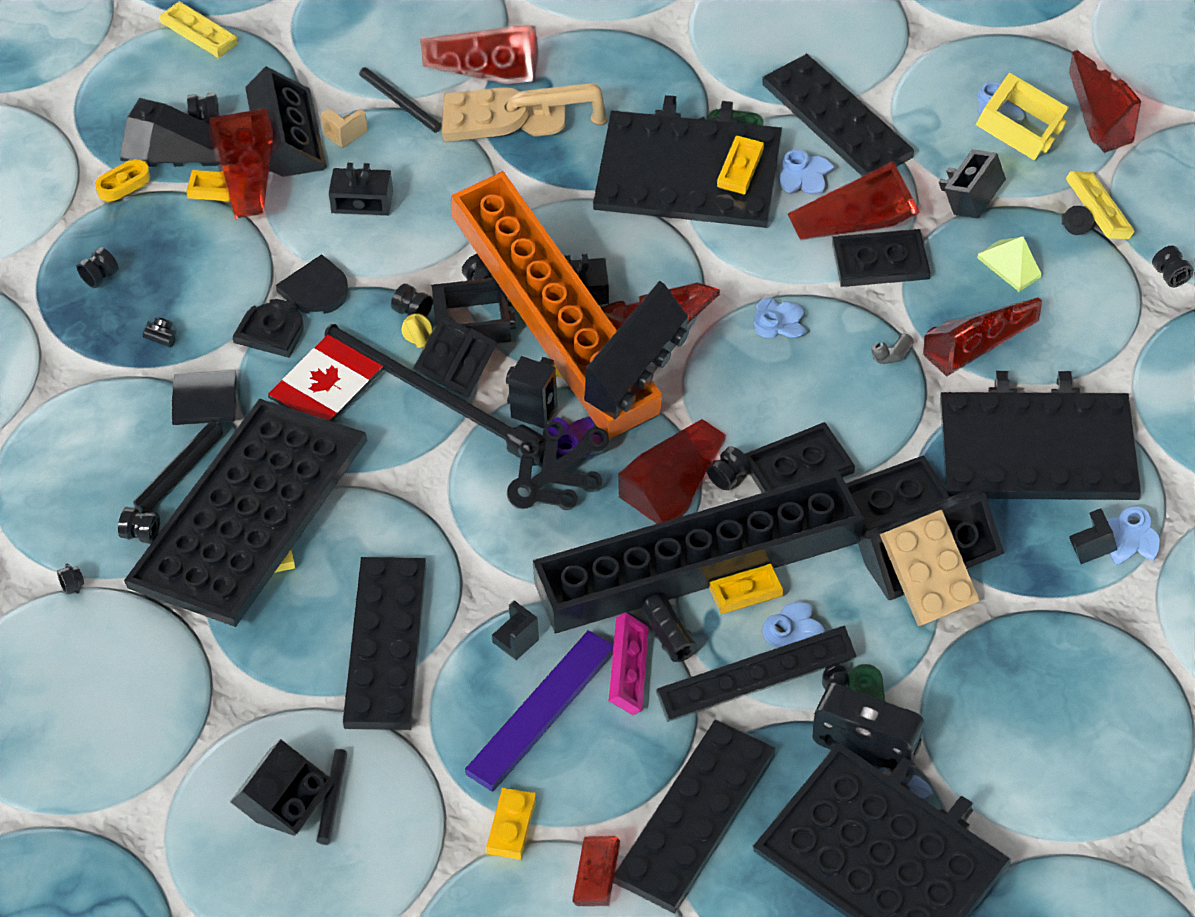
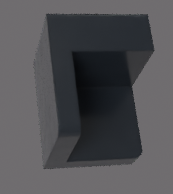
(1095, 540)
(518, 632)

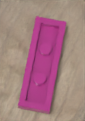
(628, 664)

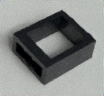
(473, 294)

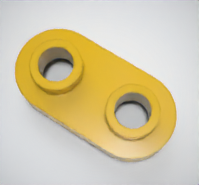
(122, 180)

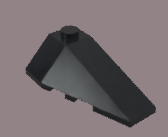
(165, 135)

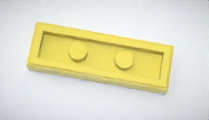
(199, 29)
(1100, 205)

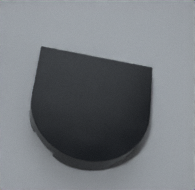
(315, 287)
(271, 328)

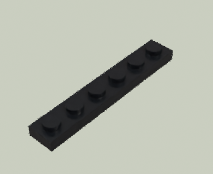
(755, 673)

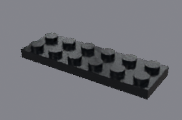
(836, 116)
(385, 644)
(694, 816)

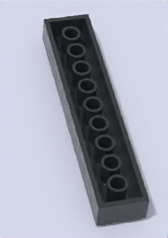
(695, 549)

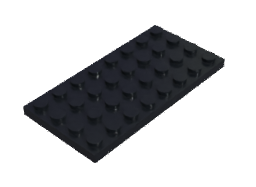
(246, 512)

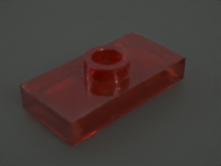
(596, 871)

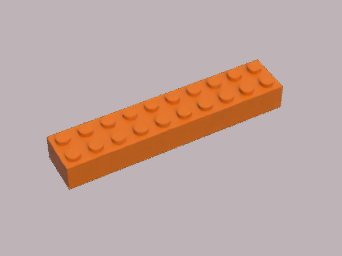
(543, 290)

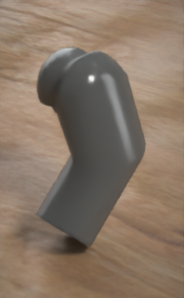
(896, 353)

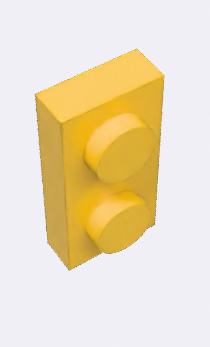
(740, 165)
(206, 186)
(745, 589)
(511, 823)

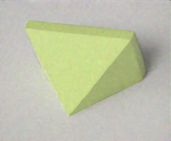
(1012, 262)

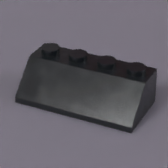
(293, 121)
(636, 352)
(968, 521)

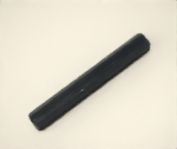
(178, 467)

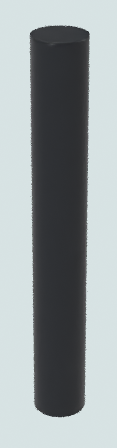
(332, 797)

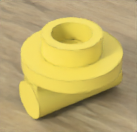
(417, 329)

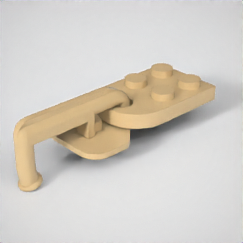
(506, 110)

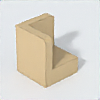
(345, 129)

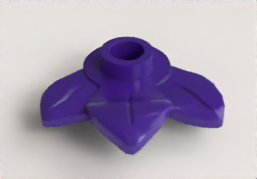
(572, 434)

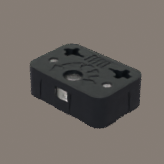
(867, 726)

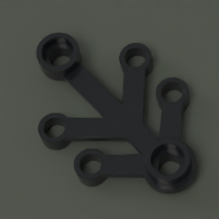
(554, 471)

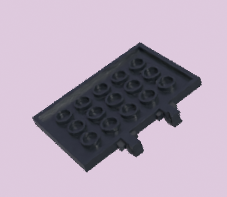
(673, 165)
(1039, 443)
(878, 846)

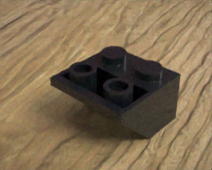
(282, 790)

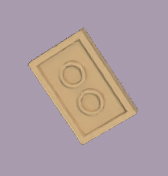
(929, 567)

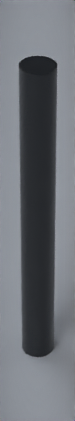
(400, 99)

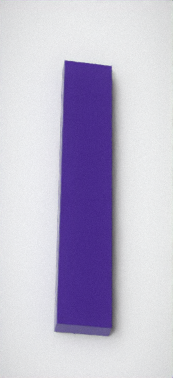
(539, 711)

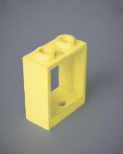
(1031, 101)

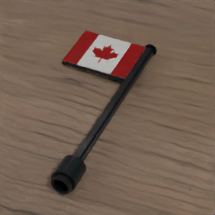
(344, 367)

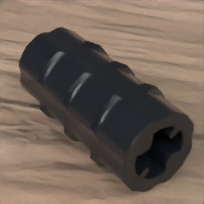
(668, 628)

